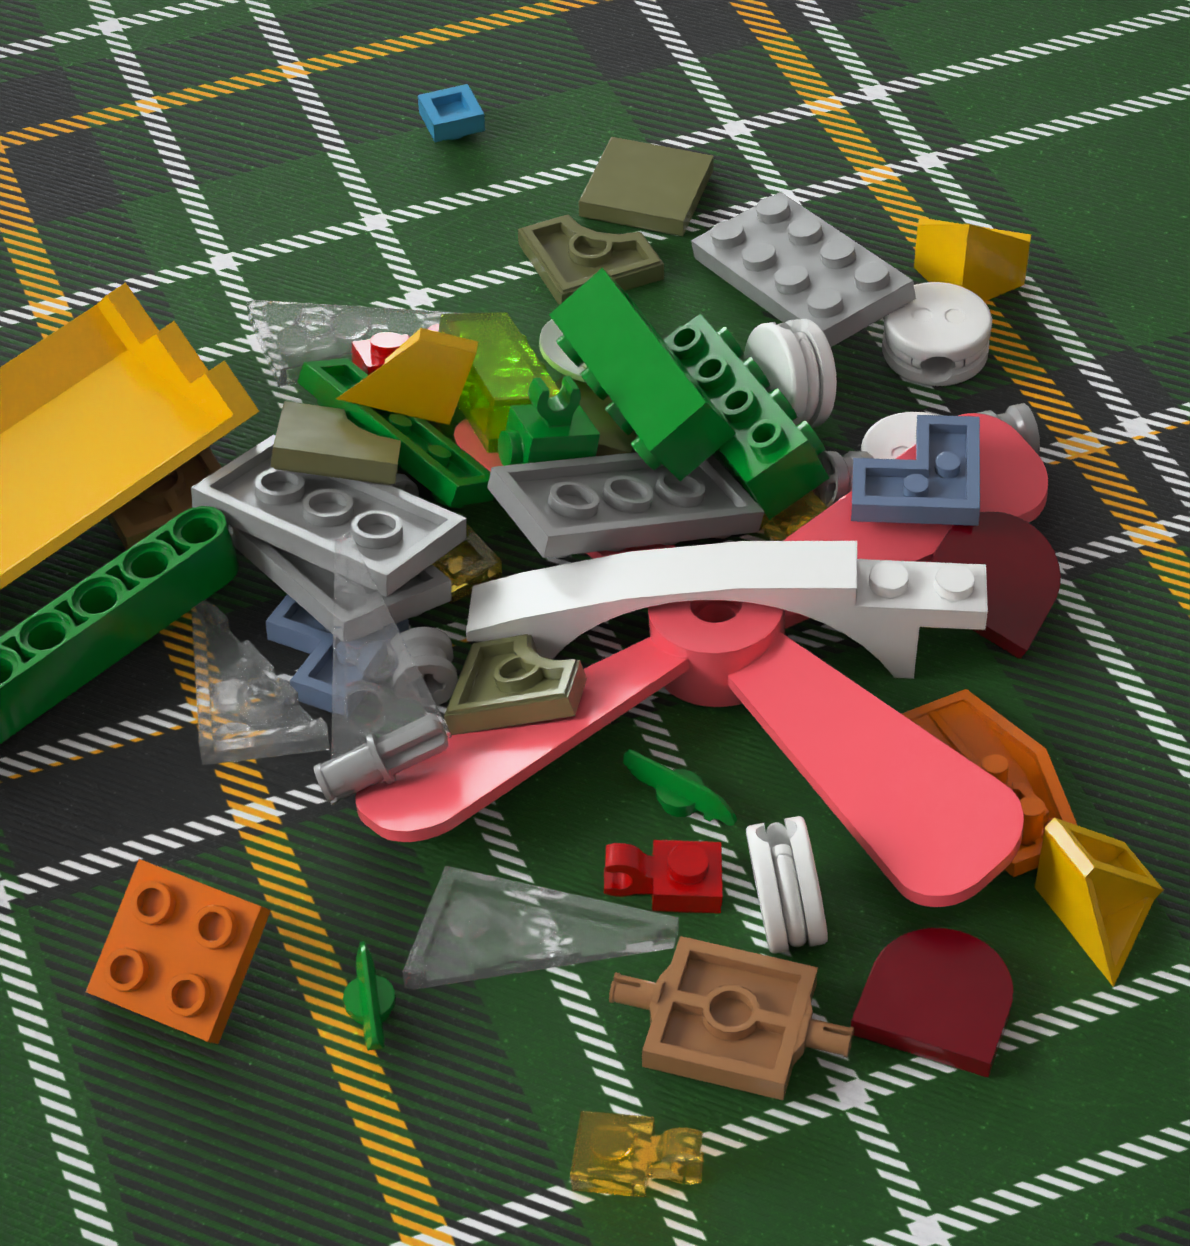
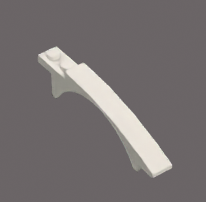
(864, 598)

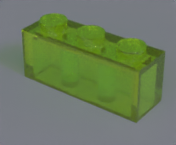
(498, 373)

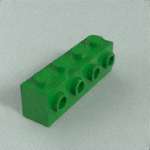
(641, 376)
(768, 452)

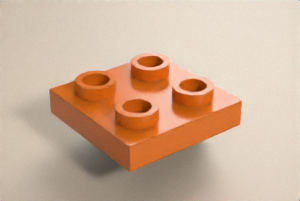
(178, 951)

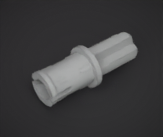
(381, 758)

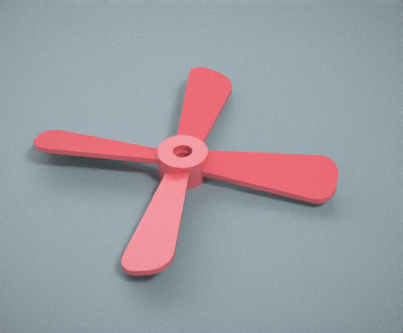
(903, 794)

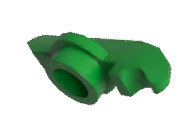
(679, 790)
(369, 999)

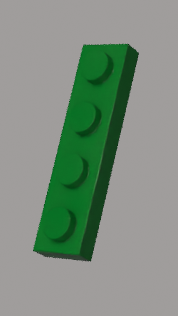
(424, 451)

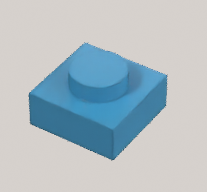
(451, 113)

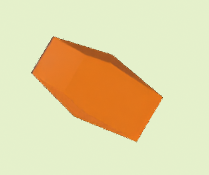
(1006, 754)

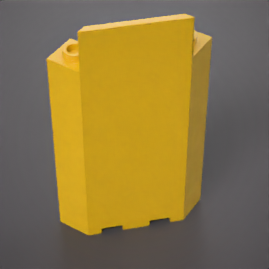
(99, 421)

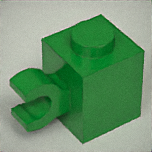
(548, 427)

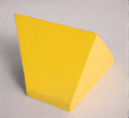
(971, 256)
(419, 377)
(1095, 891)

